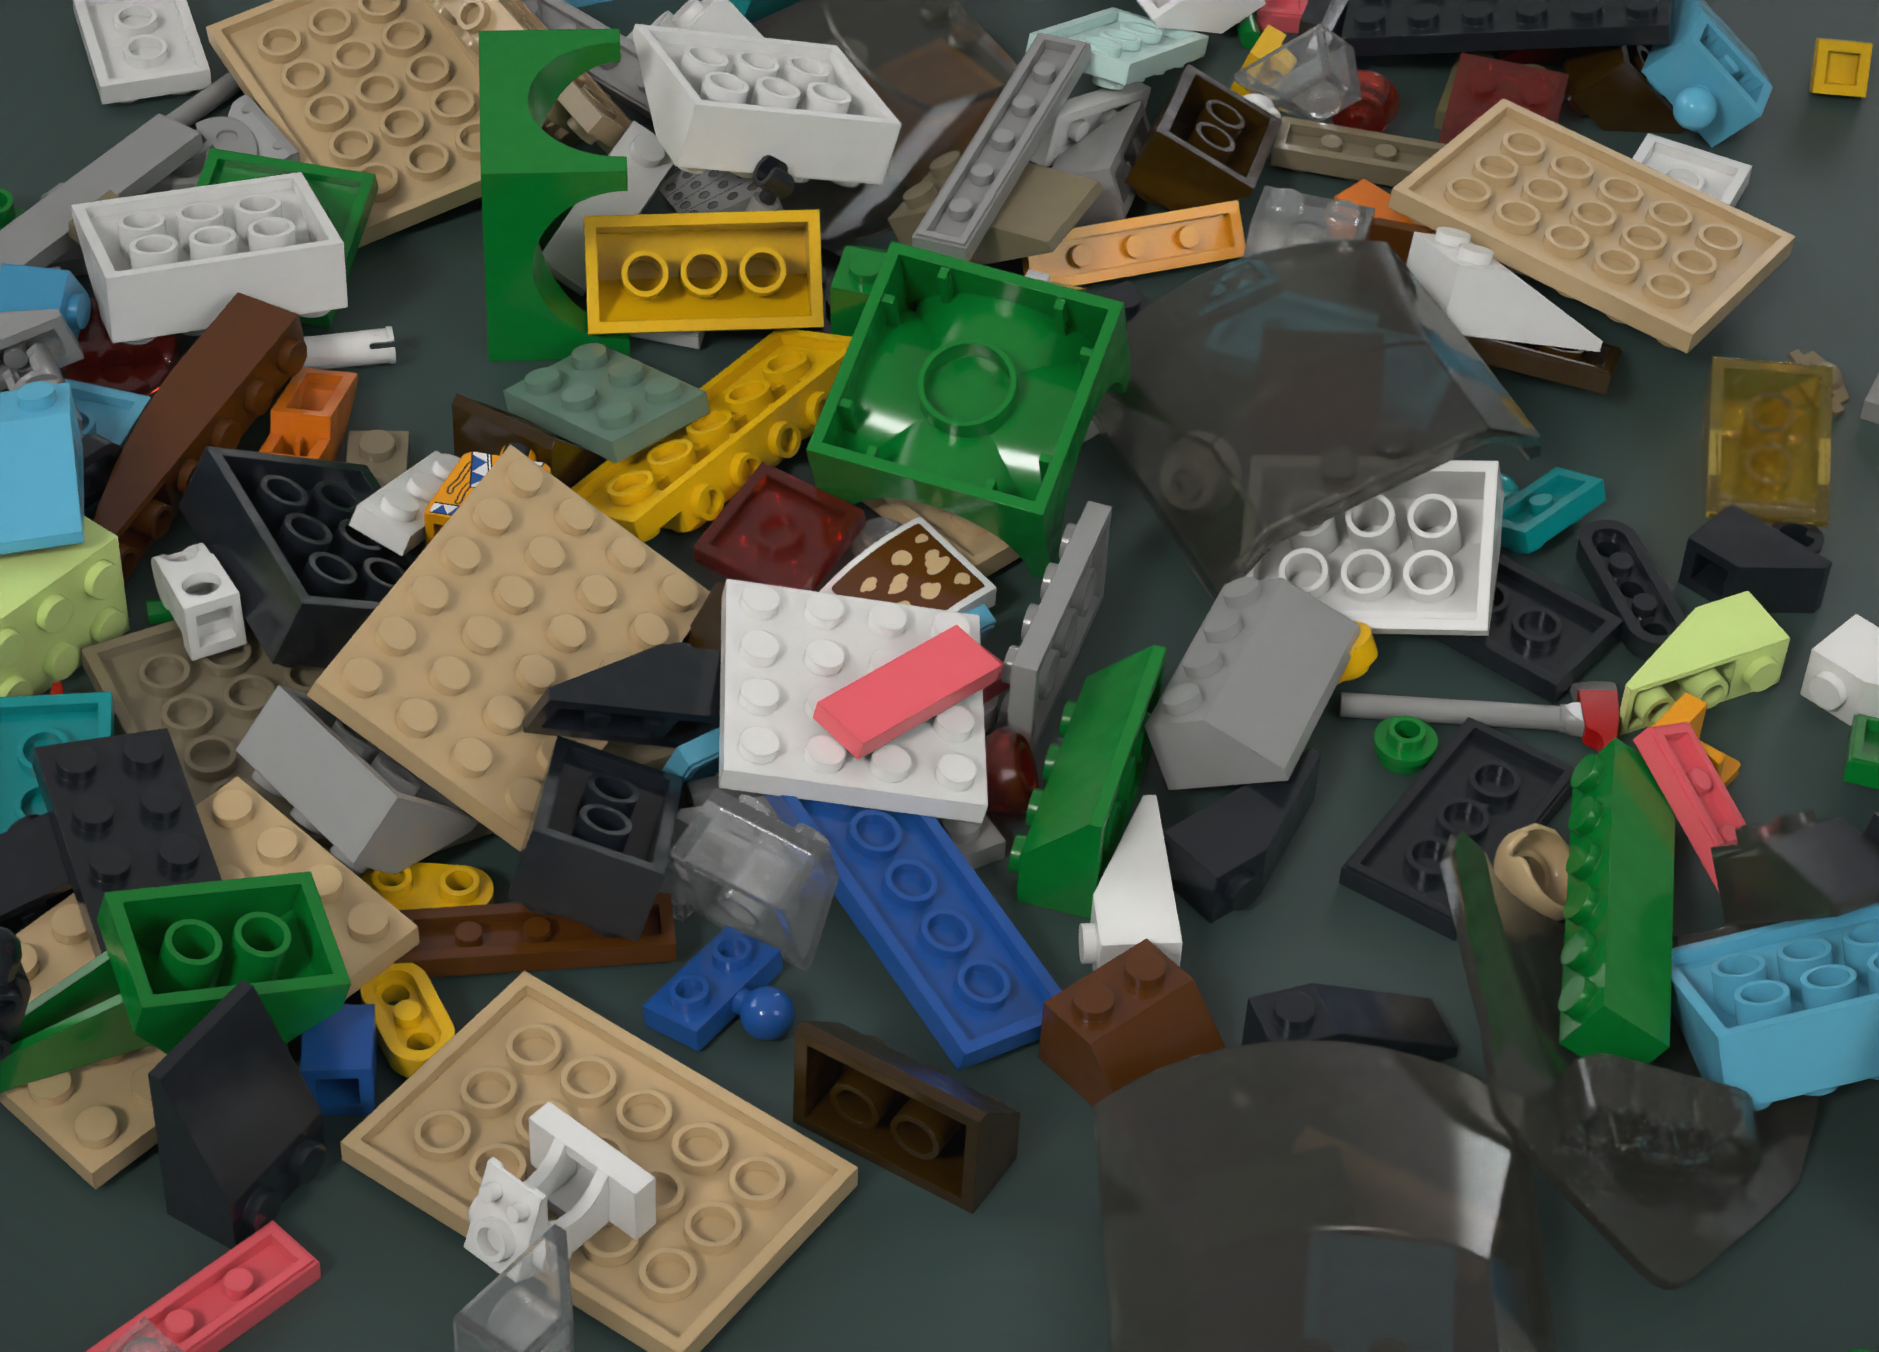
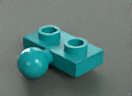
(1546, 507)

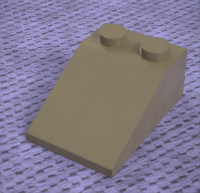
(1031, 221)

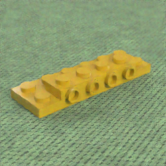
(756, 415)

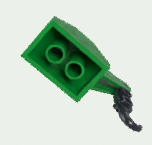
(168, 966)

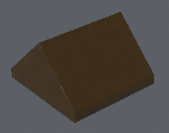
(489, 428)

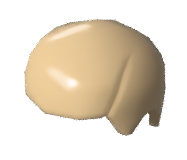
(1534, 868)

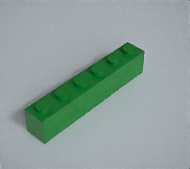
(1618, 910)

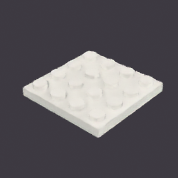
(799, 646)

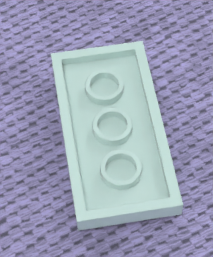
(1128, 46)

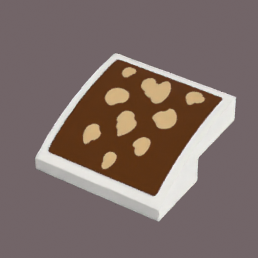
(914, 569)

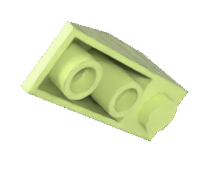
(1713, 655)

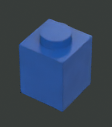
(342, 1061)

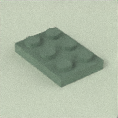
(606, 401)

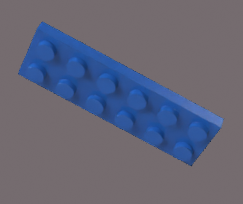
(932, 927)

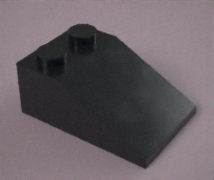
(597, 840)
(233, 1121)

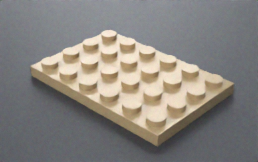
(367, 93)
(1594, 224)
(487, 618)
(103, 1111)
(729, 1178)

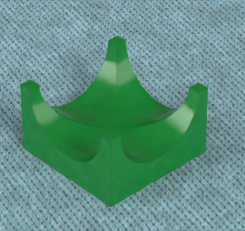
(533, 185)
(970, 395)

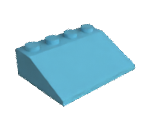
(40, 469)
(1783, 1005)

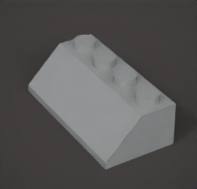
(1250, 686)

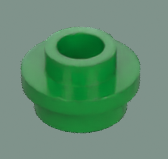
(1404, 744)

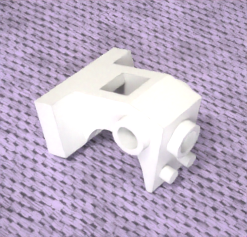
(574, 1178)

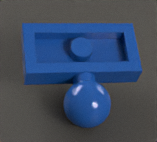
(717, 985)

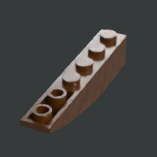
(202, 403)

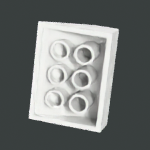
(744, 97)
(184, 254)
(1407, 558)

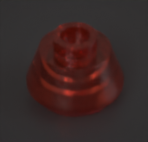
(1377, 105)
(1009, 771)

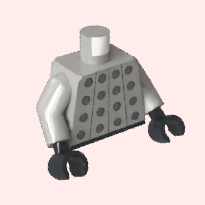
(727, 192)

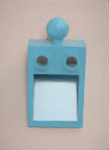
(1707, 74)

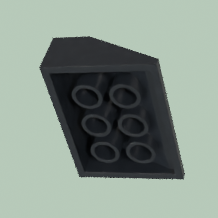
(290, 547)

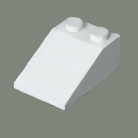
(1487, 297)

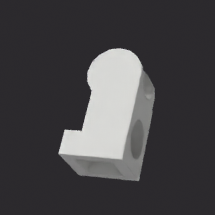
(200, 600)

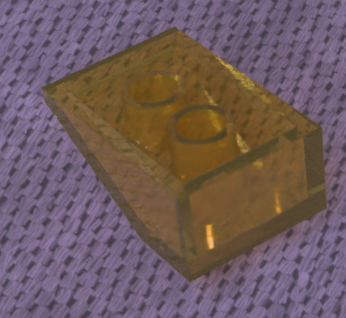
(1768, 439)

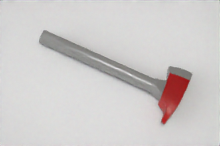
(1590, 715)

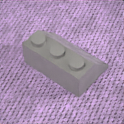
(347, 787)

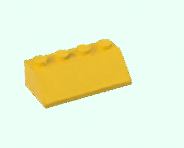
(703, 272)

